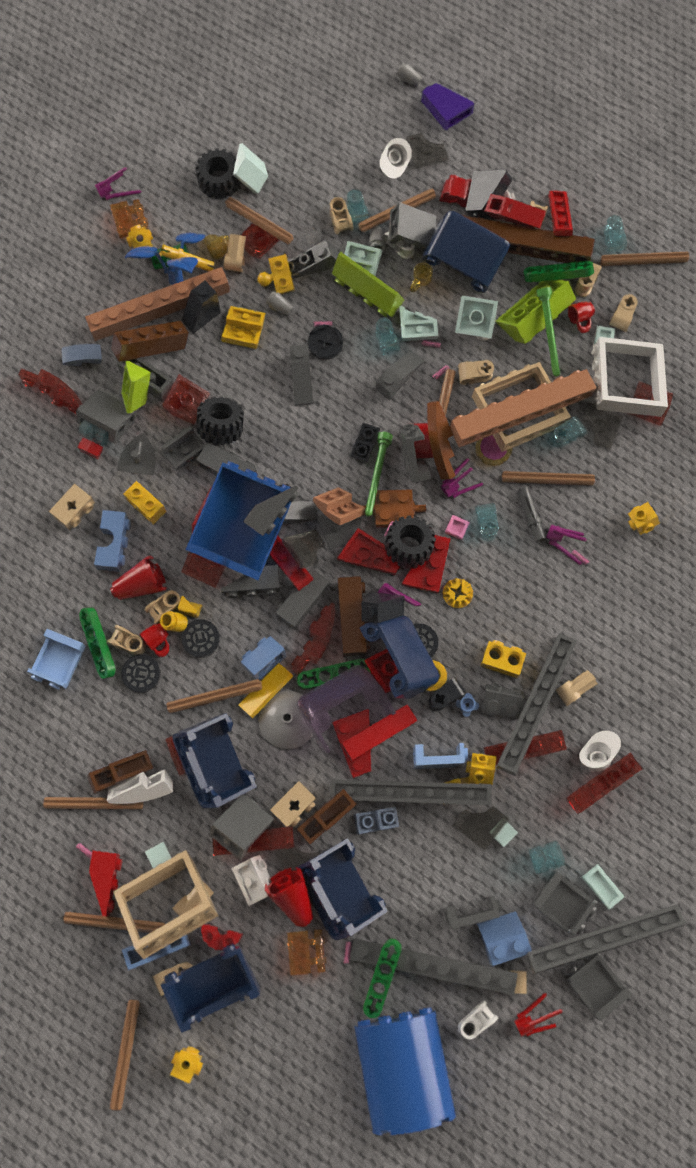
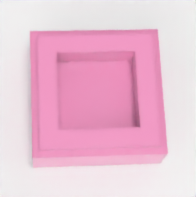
(457, 527)

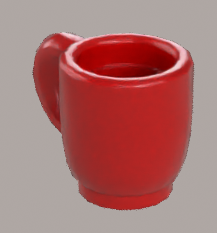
(579, 313)
(155, 636)

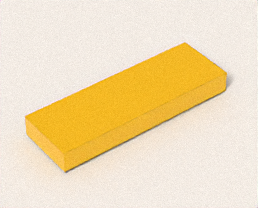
(271, 685)

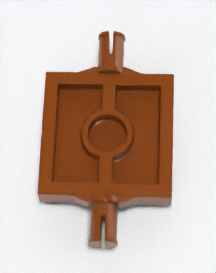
(392, 505)

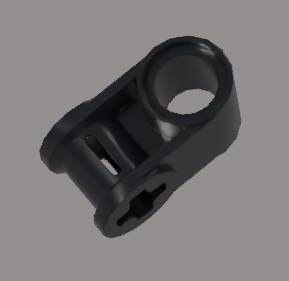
(448, 693)

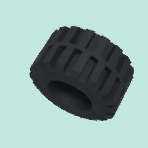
(220, 185)
(219, 420)
(410, 528)

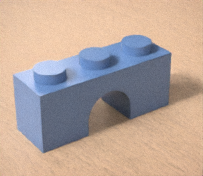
(112, 557)
(134, 960)

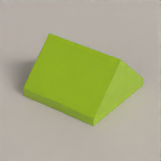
(134, 386)

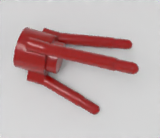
(525, 1024)

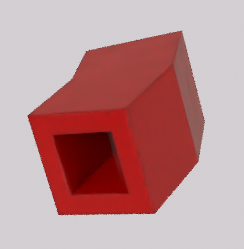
(90, 448)

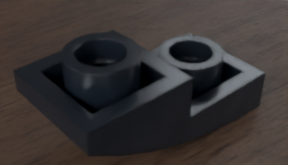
(365, 442)

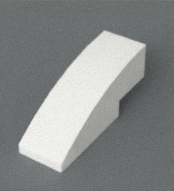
(141, 788)

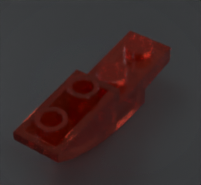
(49, 384)
(320, 633)
(540, 746)
(604, 783)
(268, 841)

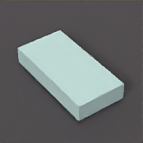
(603, 887)

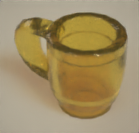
(217, 245)
(422, 276)

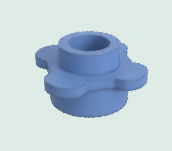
(462, 704)

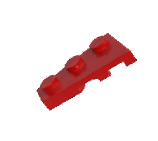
(368, 553)
(429, 575)
(347, 728)

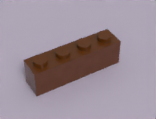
(149, 340)
(350, 604)

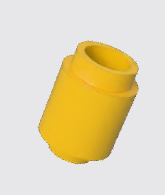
(173, 621)

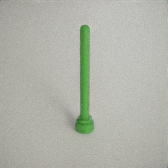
(544, 295)
(384, 440)

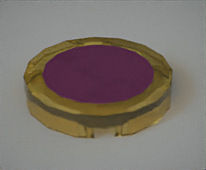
(490, 453)

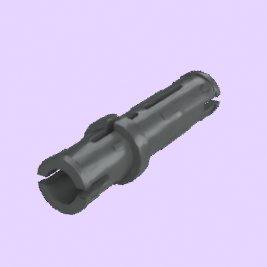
(524, 494)

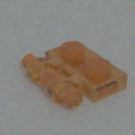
(123, 219)
(299, 953)

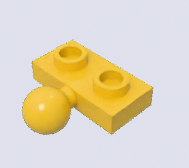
(280, 275)

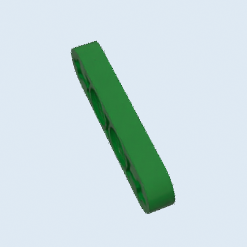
(558, 271)
(91, 624)
(332, 669)
(380, 977)

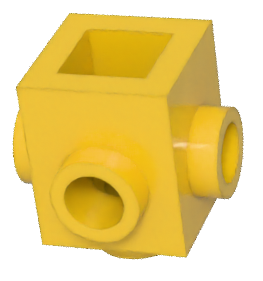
(135, 231)
(643, 518)
(481, 768)
(183, 1071)

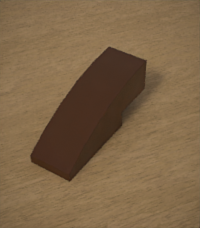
(119, 771)
(326, 816)

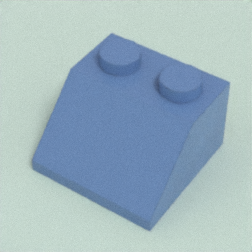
(263, 658)
(504, 938)

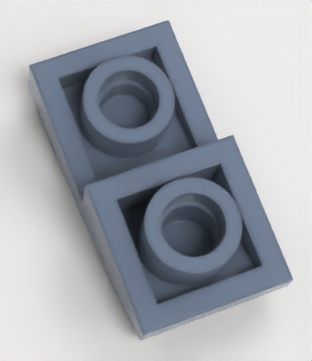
(76, 354)
(376, 820)

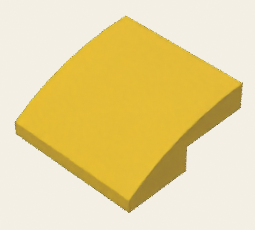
(243, 327)

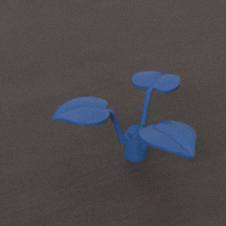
(175, 265)

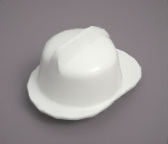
(395, 158)
(600, 751)

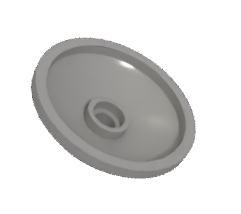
(276, 730)

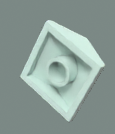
(250, 169)
(476, 317)

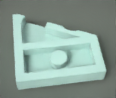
(364, 255)
(417, 326)

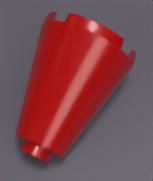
(140, 580)
(291, 896)

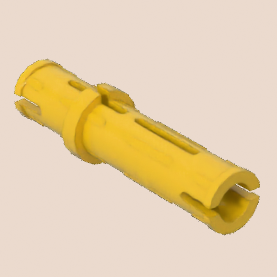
(178, 253)

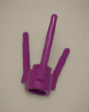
(104, 187)
(451, 486)
(556, 534)
(388, 589)

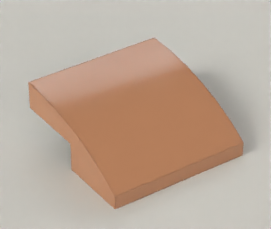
(339, 506)

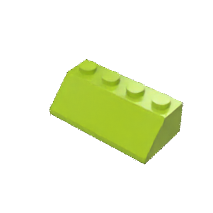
(367, 285)
(527, 314)

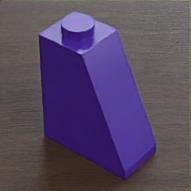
(446, 105)

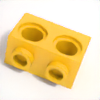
(144, 502)
(502, 664)

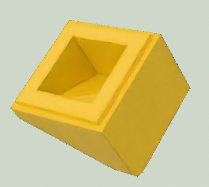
(189, 608)

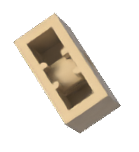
(73, 497)
(296, 794)

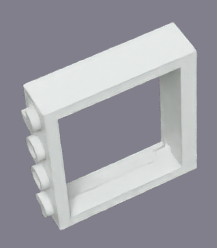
(658, 377)

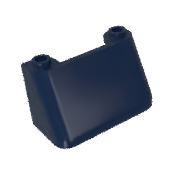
(466, 249)
(408, 653)
(212, 762)
(340, 892)
(209, 986)

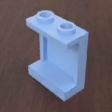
(57, 660)
(451, 761)

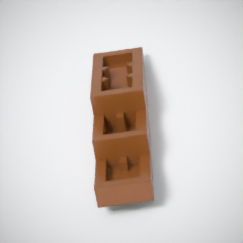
(439, 433)

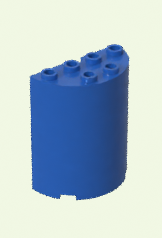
(220, 527)
(404, 1072)

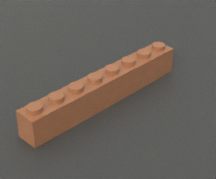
(152, 305)
(522, 408)

